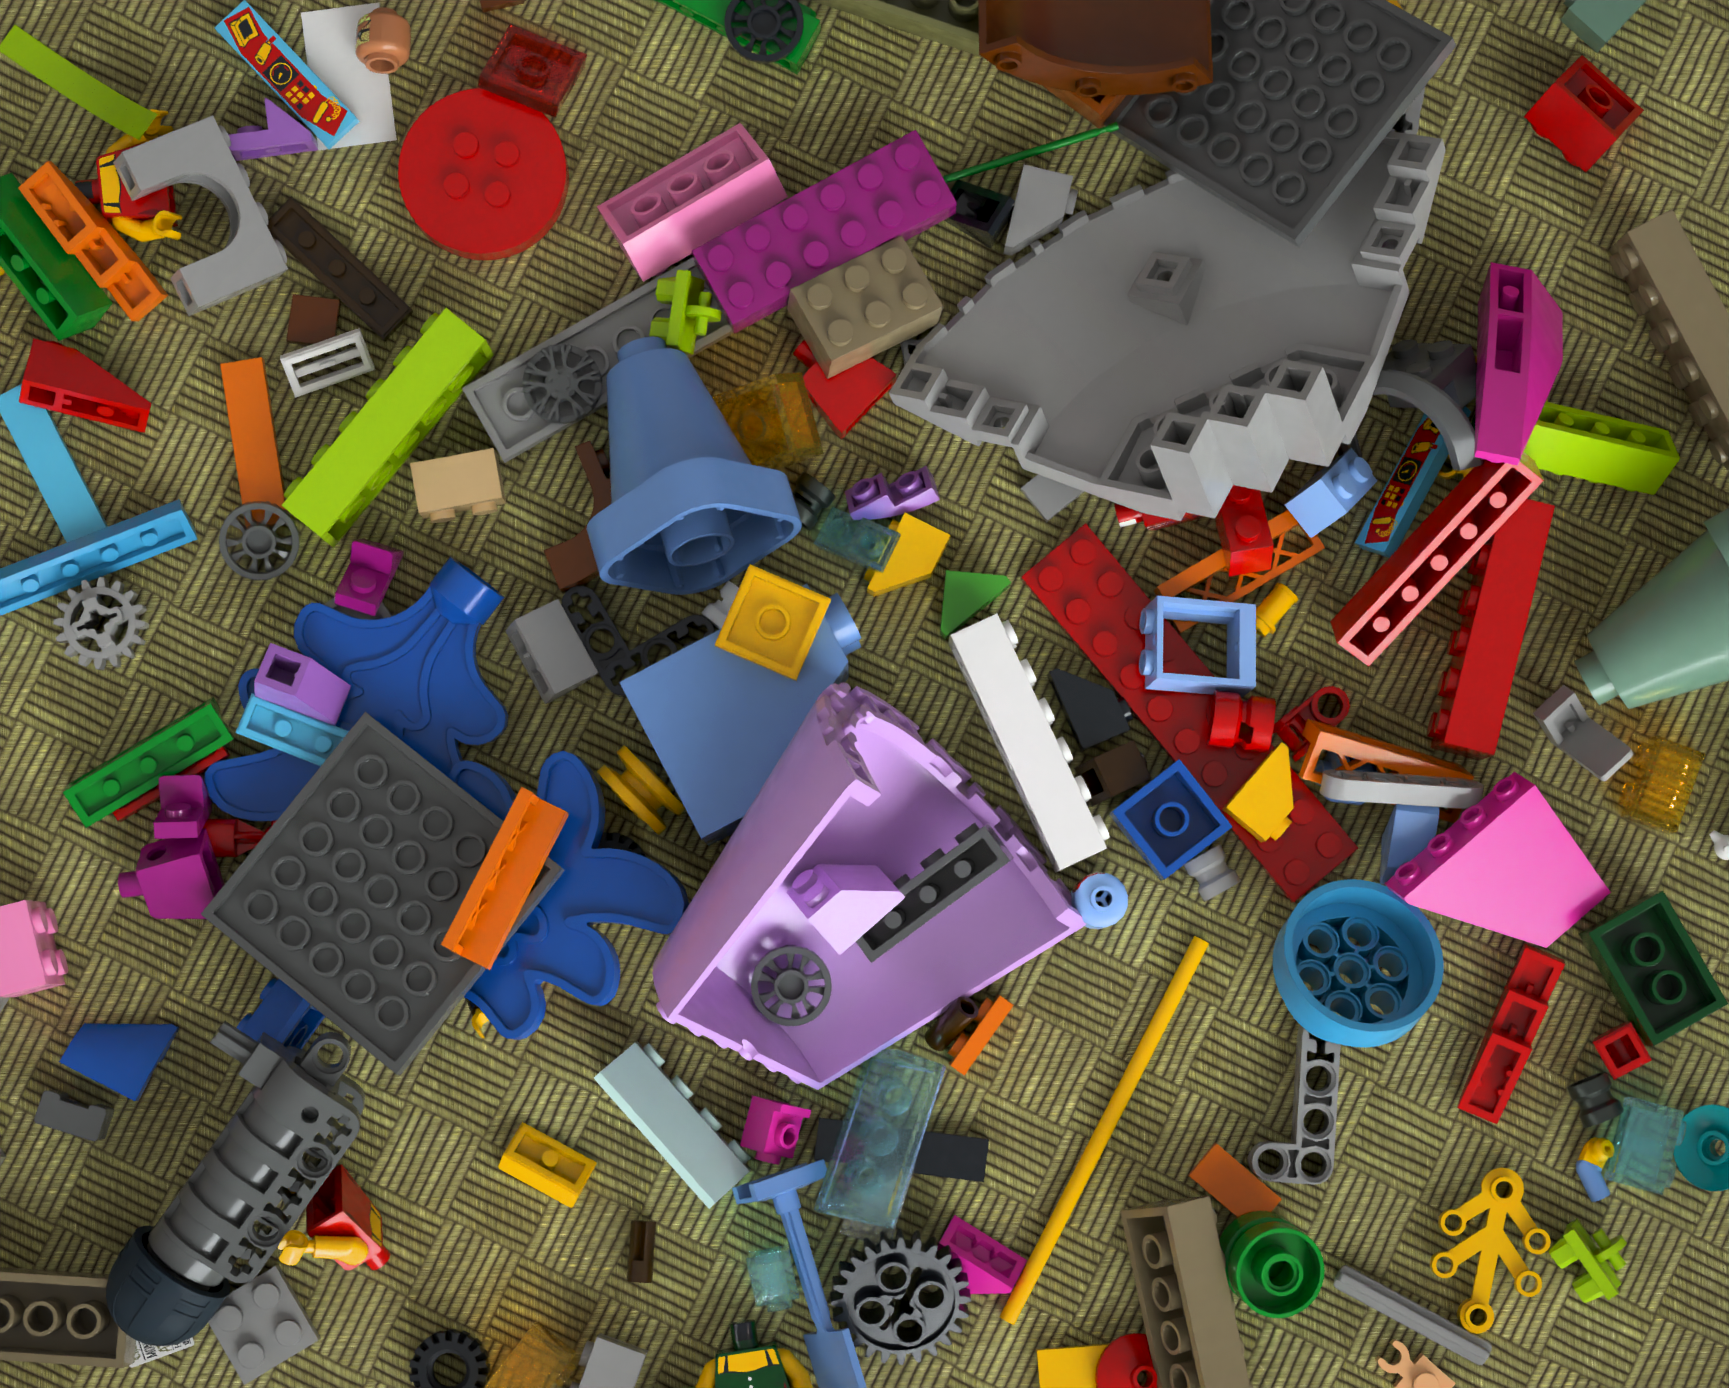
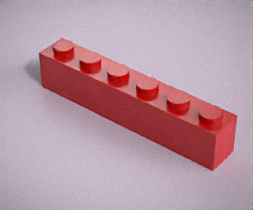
(1433, 555)

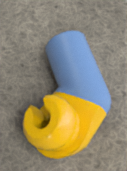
(1590, 1164)

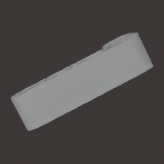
(1303, 1101)

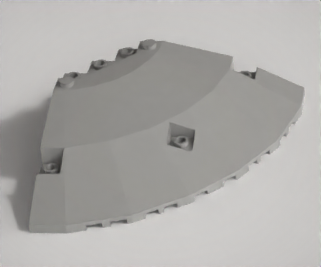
(1192, 380)

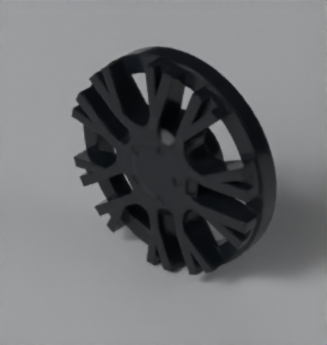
(764, 26)

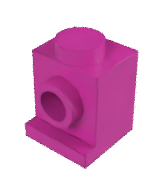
(772, 1129)

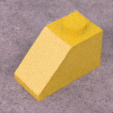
(1265, 797)

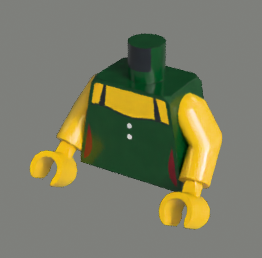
(753, 1364)

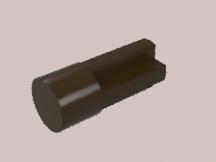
(641, 1251)

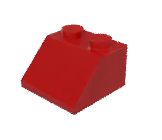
(1583, 114)

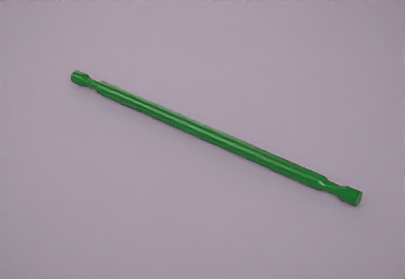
(1029, 152)

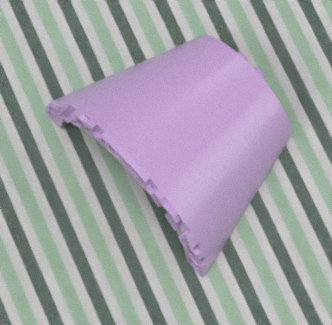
(852, 793)

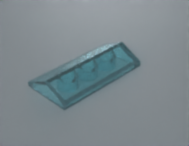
(880, 1138)

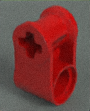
(1307, 710)

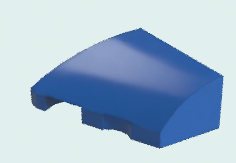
(119, 1054)

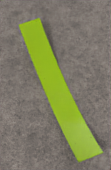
(76, 83)

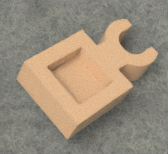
(1415, 1374)

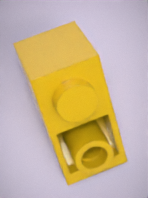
(912, 558)

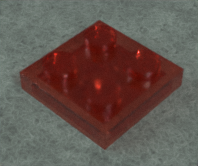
(532, 70)

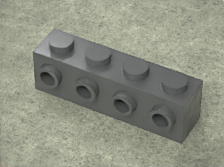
(938, 886)

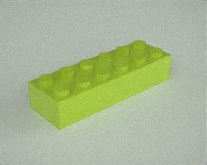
(387, 427)

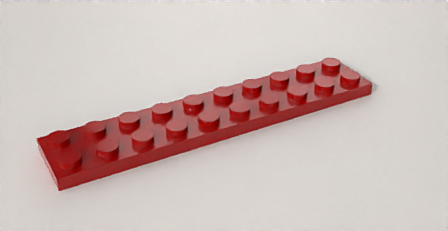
(1101, 615)

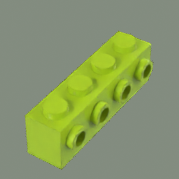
(1601, 449)

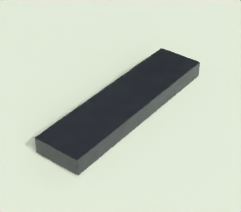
(938, 1155)

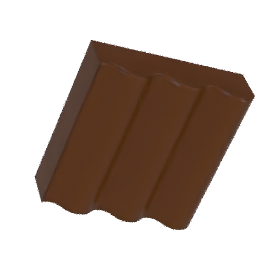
(312, 319)

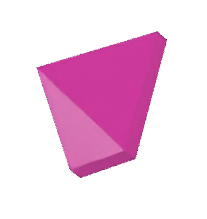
(987, 1262)

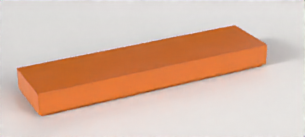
(253, 435)

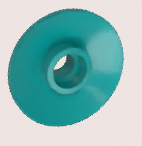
(1697, 1153)

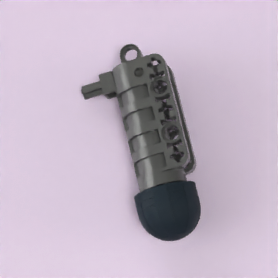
(179, 1270)

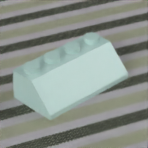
(673, 1124)

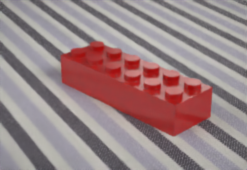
(1490, 635)

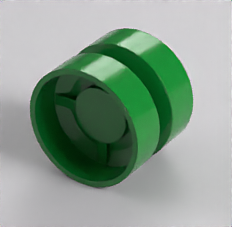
(1271, 1264)

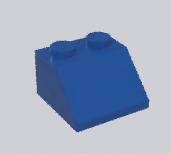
(282, 1016)

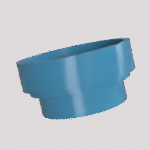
(1389, 936)

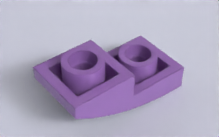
(878, 499)

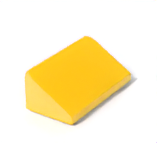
(547, 1165)

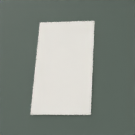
(332, 57)

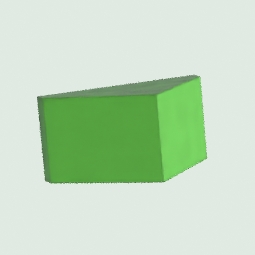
(966, 596)

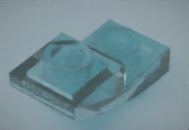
(857, 540)

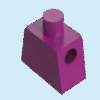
(175, 877)

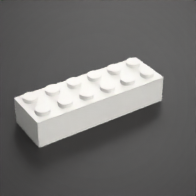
(1027, 743)

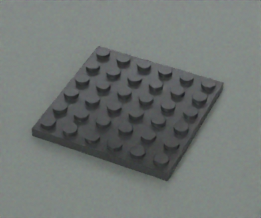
(1291, 104)
(363, 888)

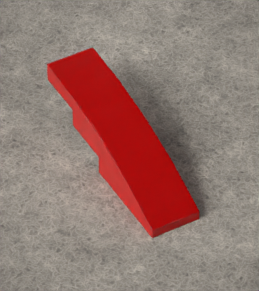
(1510, 1033)

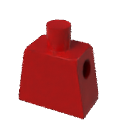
(848, 395)

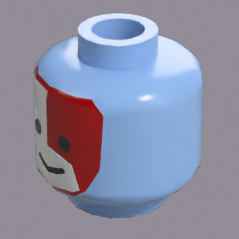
(1112, 908)

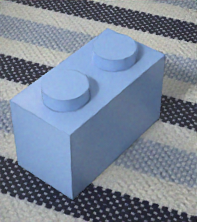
(1331, 492)

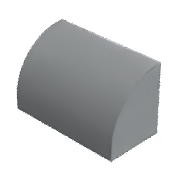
(551, 651)

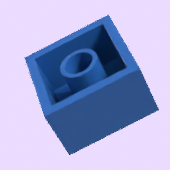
(1170, 820)

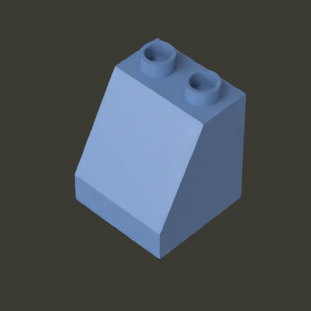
(730, 720)

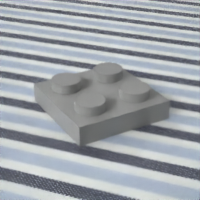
(262, 1325)

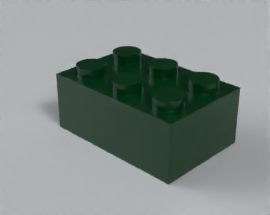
(1653, 968)

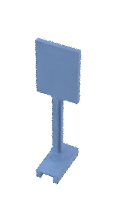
(829, 1349)

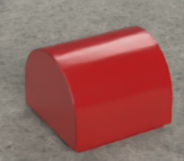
(1621, 1049)

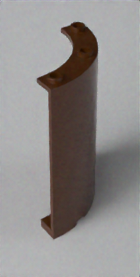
(1100, 44)

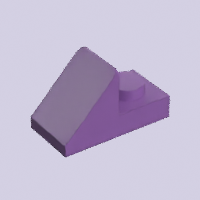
(281, 137)

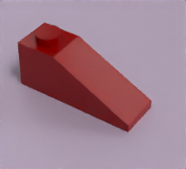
(74, 385)

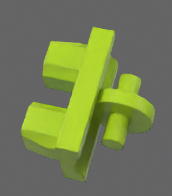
(688, 311)
(1600, 1276)

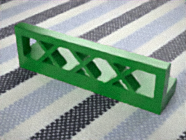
(143, 763)

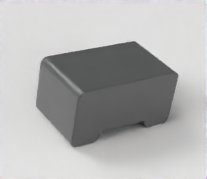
(73, 1117)

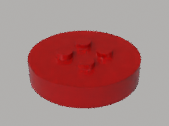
(483, 175)

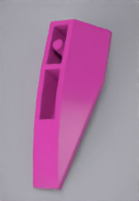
(1515, 360)

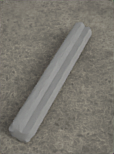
(1412, 1315)

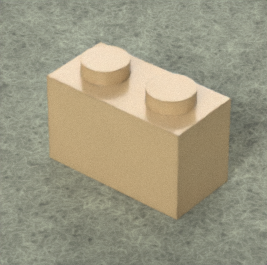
(458, 485)

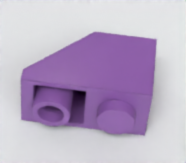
(300, 685)

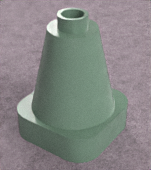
(1669, 631)

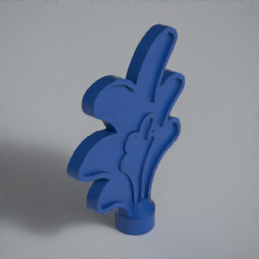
(403, 670)
(596, 887)

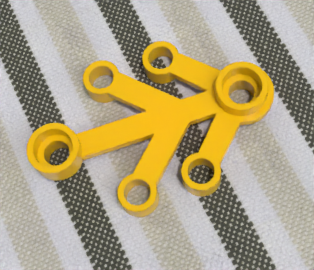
(1491, 1242)

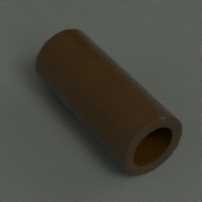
(951, 1023)

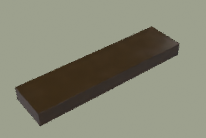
(338, 269)

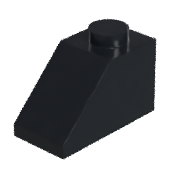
(1090, 709)

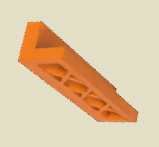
(1215, 563)
(1376, 752)
(505, 879)

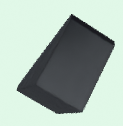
(980, 212)

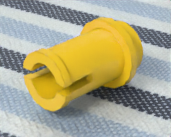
(1273, 609)

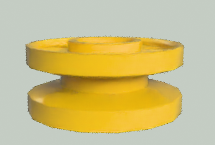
(641, 790)

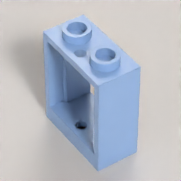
(1240, 644)

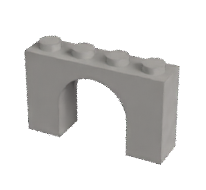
(203, 157)

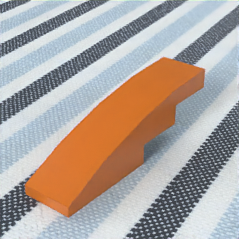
(92, 240)

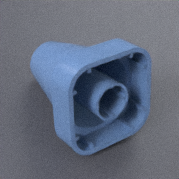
(682, 488)

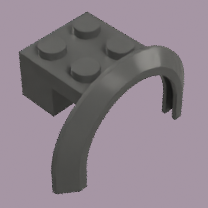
(1440, 383)

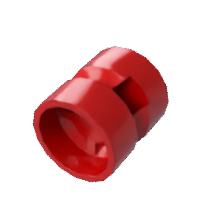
(1241, 721)

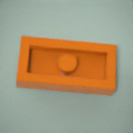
(967, 1048)

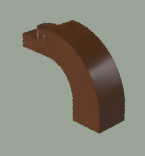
(574, 560)

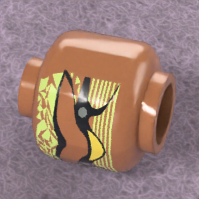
(383, 40)

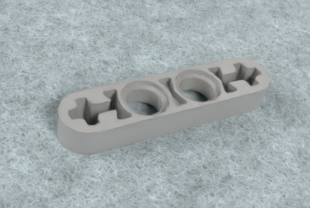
(1401, 789)

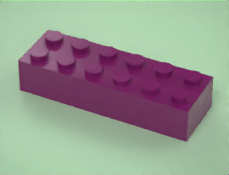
(823, 227)

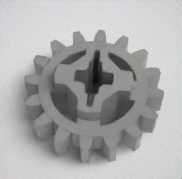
(118, 618)

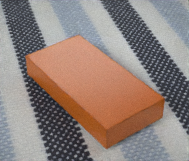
(1232, 1183)

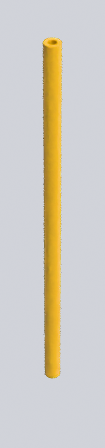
(1103, 1130)

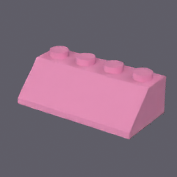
(692, 201)

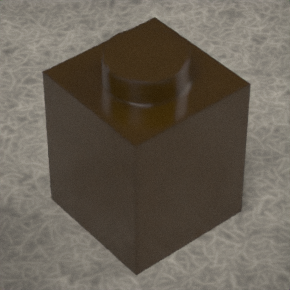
(1114, 772)

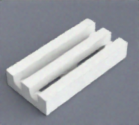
(319, 348)

